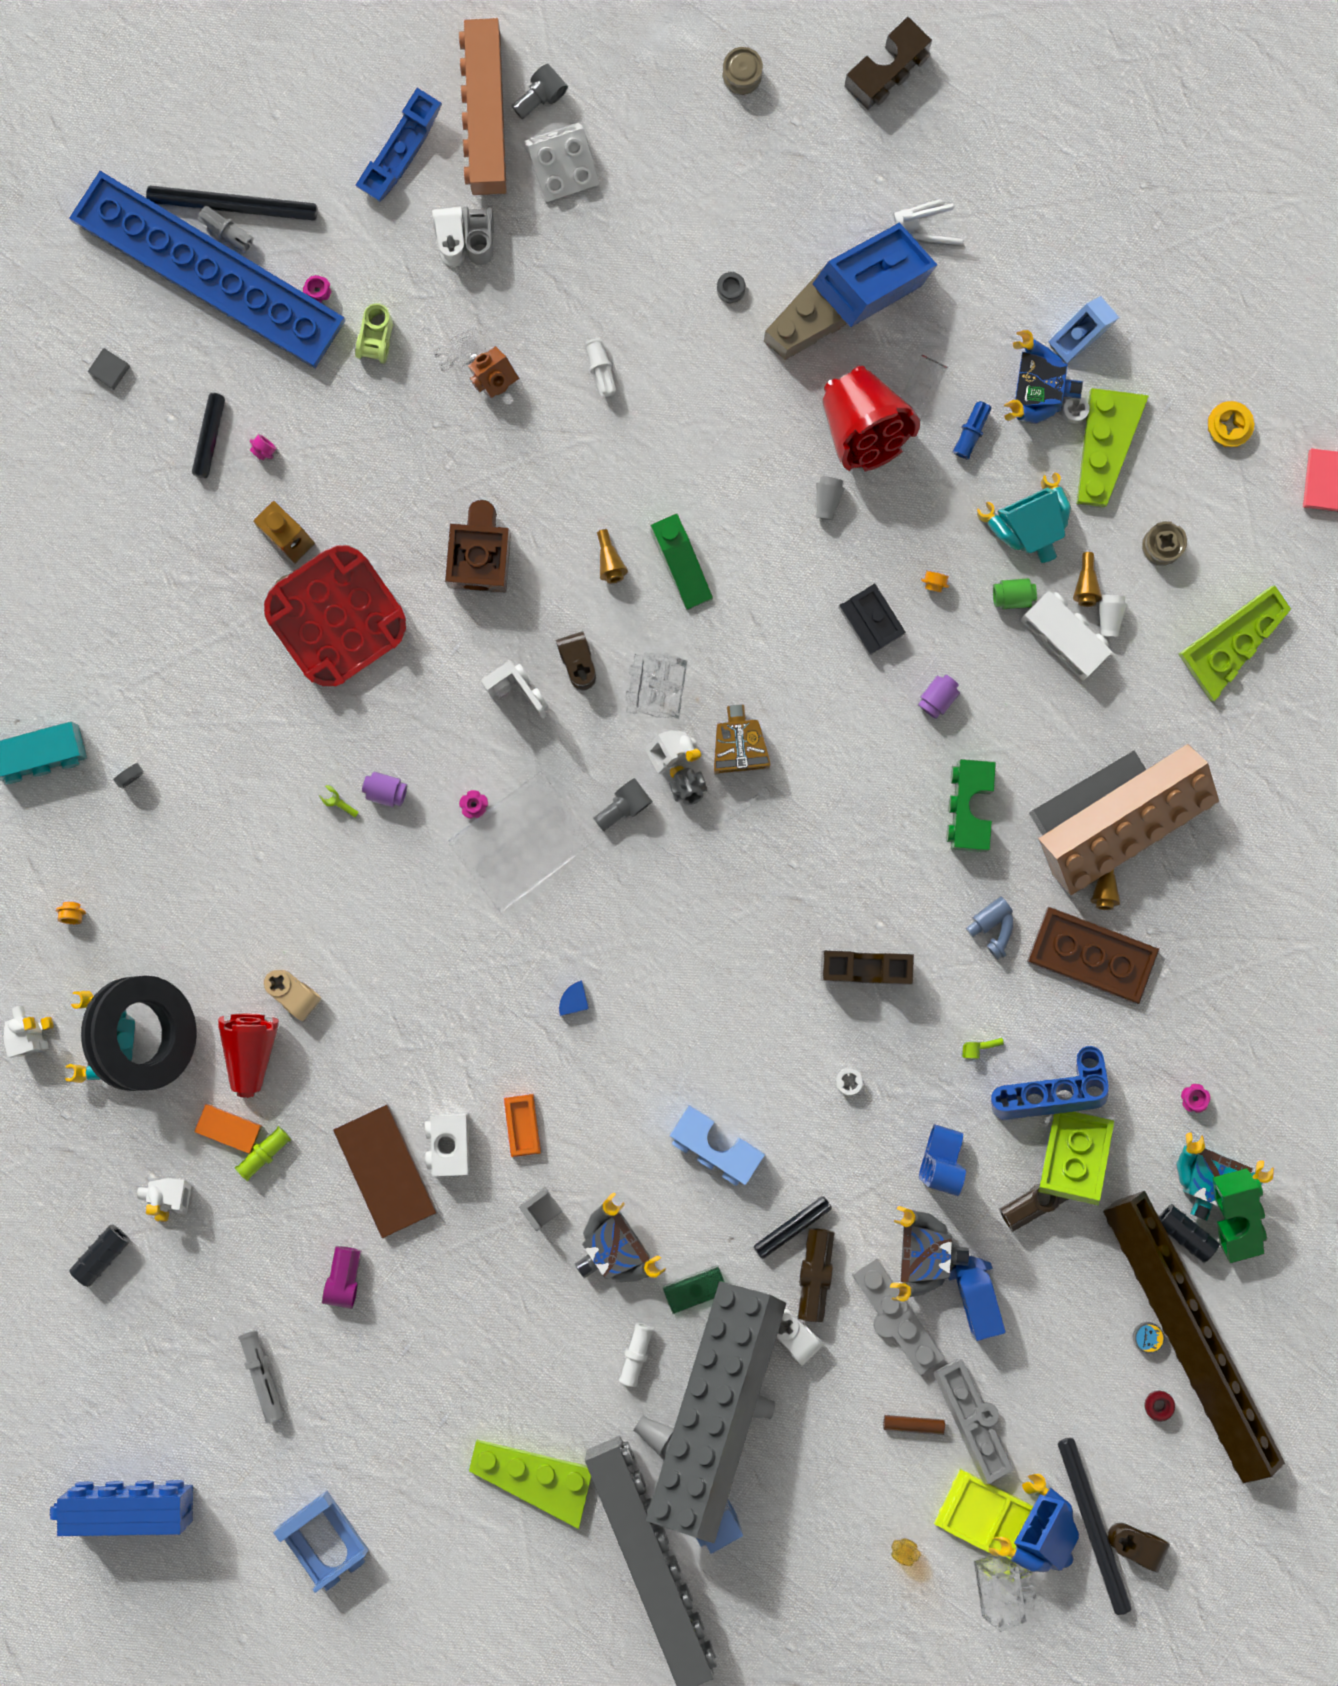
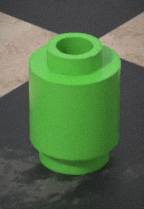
(1014, 594)

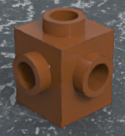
(492, 372)

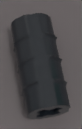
(1188, 1233)
(99, 1255)

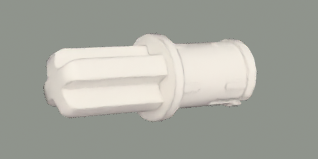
(600, 367)

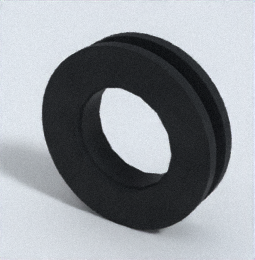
(100, 1033)

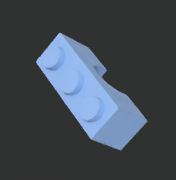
(737, 1162)

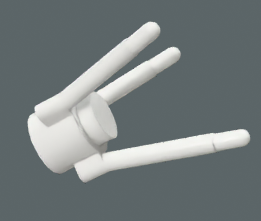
(910, 221)

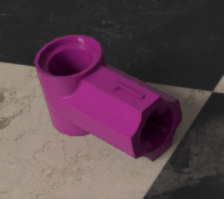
(341, 1286)

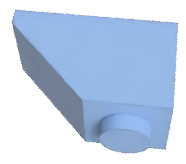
(1083, 329)

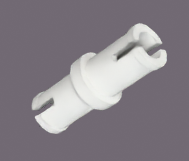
(636, 1354)

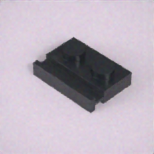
(872, 619)

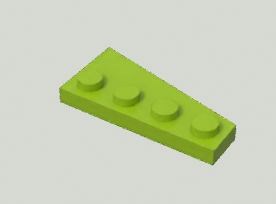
(1106, 441)
(1225, 648)
(538, 1479)

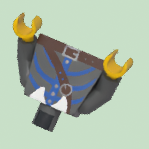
(615, 1247)
(925, 1254)

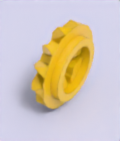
(1242, 419)

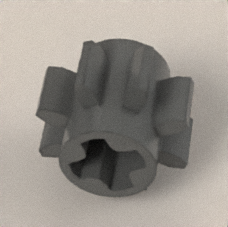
(688, 786)

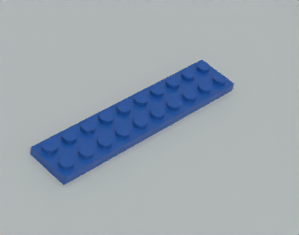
(207, 269)

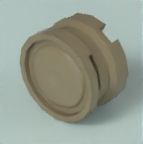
(742, 70)
(1164, 543)

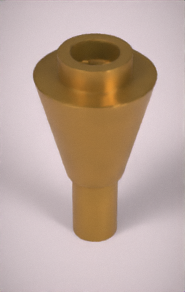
(611, 566)
(1087, 588)
(1106, 892)

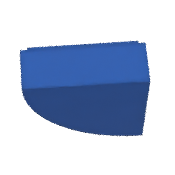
(573, 999)

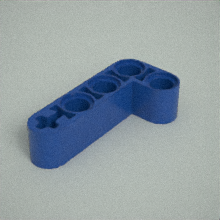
(1048, 1091)
(939, 1161)

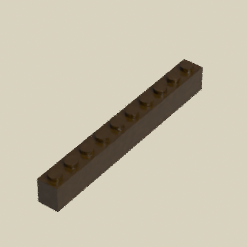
(1194, 1337)

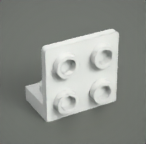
(562, 162)
(501, 681)

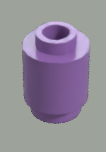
(939, 696)
(384, 789)

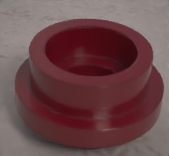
(1166, 1412)

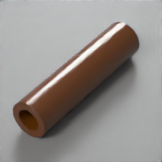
(914, 1424)

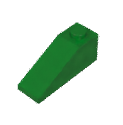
(681, 561)

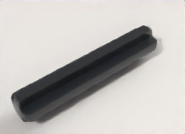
(208, 435)
(792, 1227)

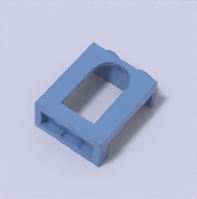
(321, 1574)

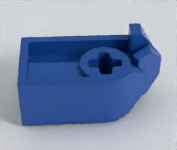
(978, 1298)

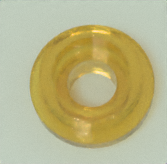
(905, 1551)

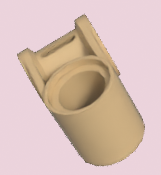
(295, 997)

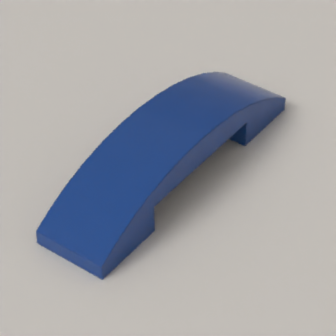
(401, 146)

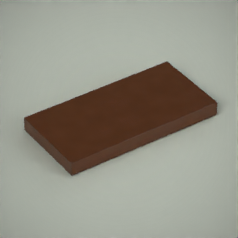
(1093, 955)
(385, 1171)

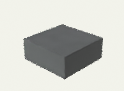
(108, 368)

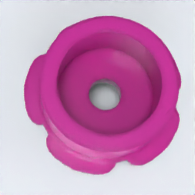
(317, 282)
(262, 447)
(473, 796)
(1203, 1098)

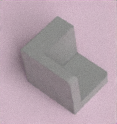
(540, 1209)

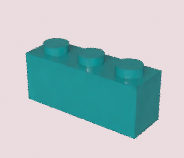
(41, 751)

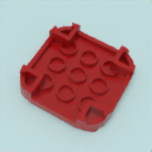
(335, 615)

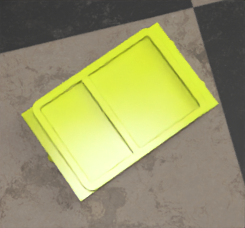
(981, 1512)

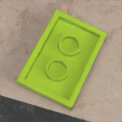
(1076, 1157)

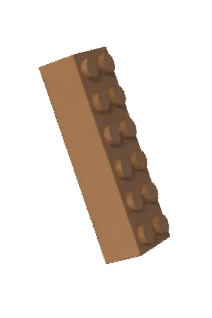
(1129, 819)

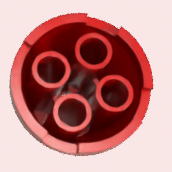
(867, 420)

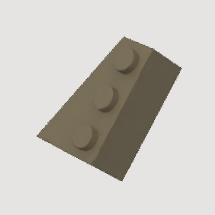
(803, 323)

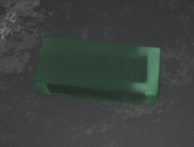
(693, 1289)

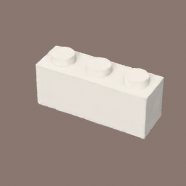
(1066, 634)

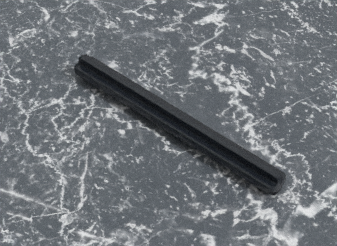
(232, 202)
(1094, 1526)

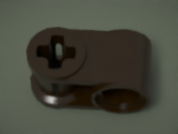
(577, 656)
(1141, 1547)

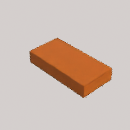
(522, 1125)
(228, 1128)

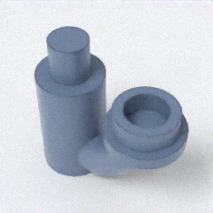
(995, 913)

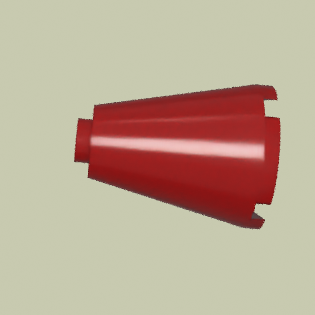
(247, 1050)

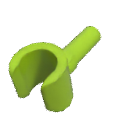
(335, 800)
(972, 1049)

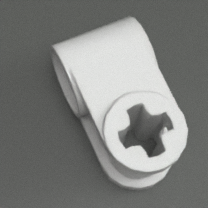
(449, 233)
(798, 1338)

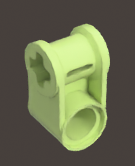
(374, 339)

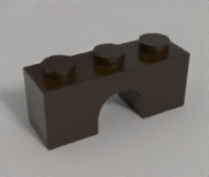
(872, 81)
(867, 967)

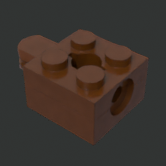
(478, 551)

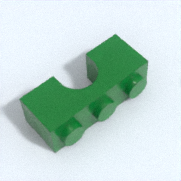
(967, 831)
(1239, 1201)

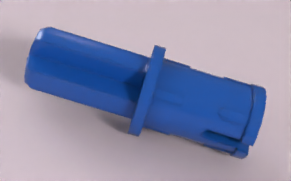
(972, 430)

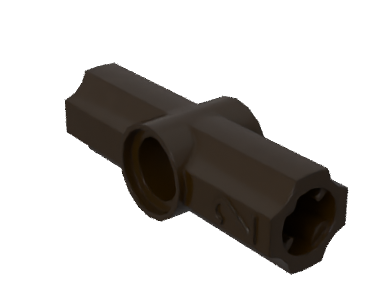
(1027, 1208)
(815, 1275)

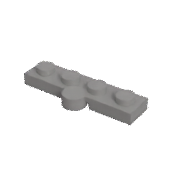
(897, 1317)
(973, 1421)

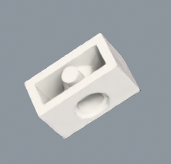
(457, 1128)

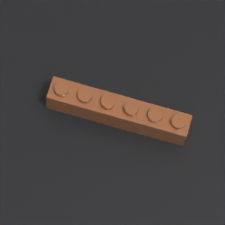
(484, 106)

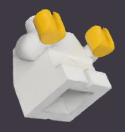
(671, 748)
(24, 1033)
(165, 1195)

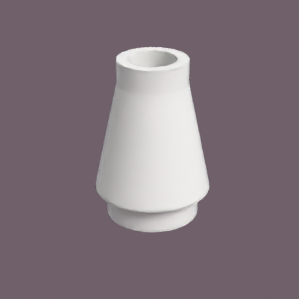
(1111, 614)

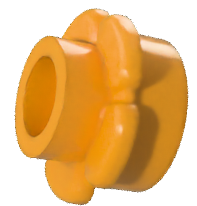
(935, 581)
(70, 913)

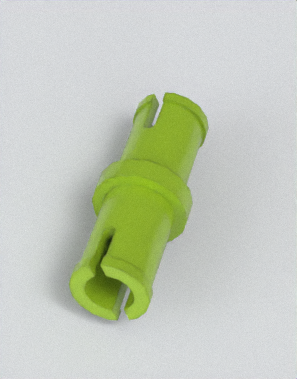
(263, 1153)

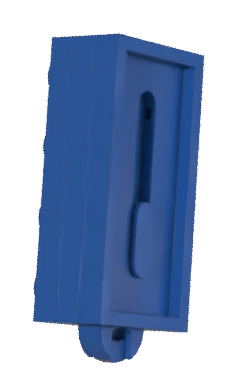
(874, 274)
(124, 1509)

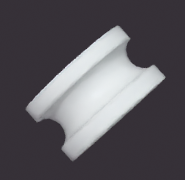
(1081, 416)
(858, 1079)

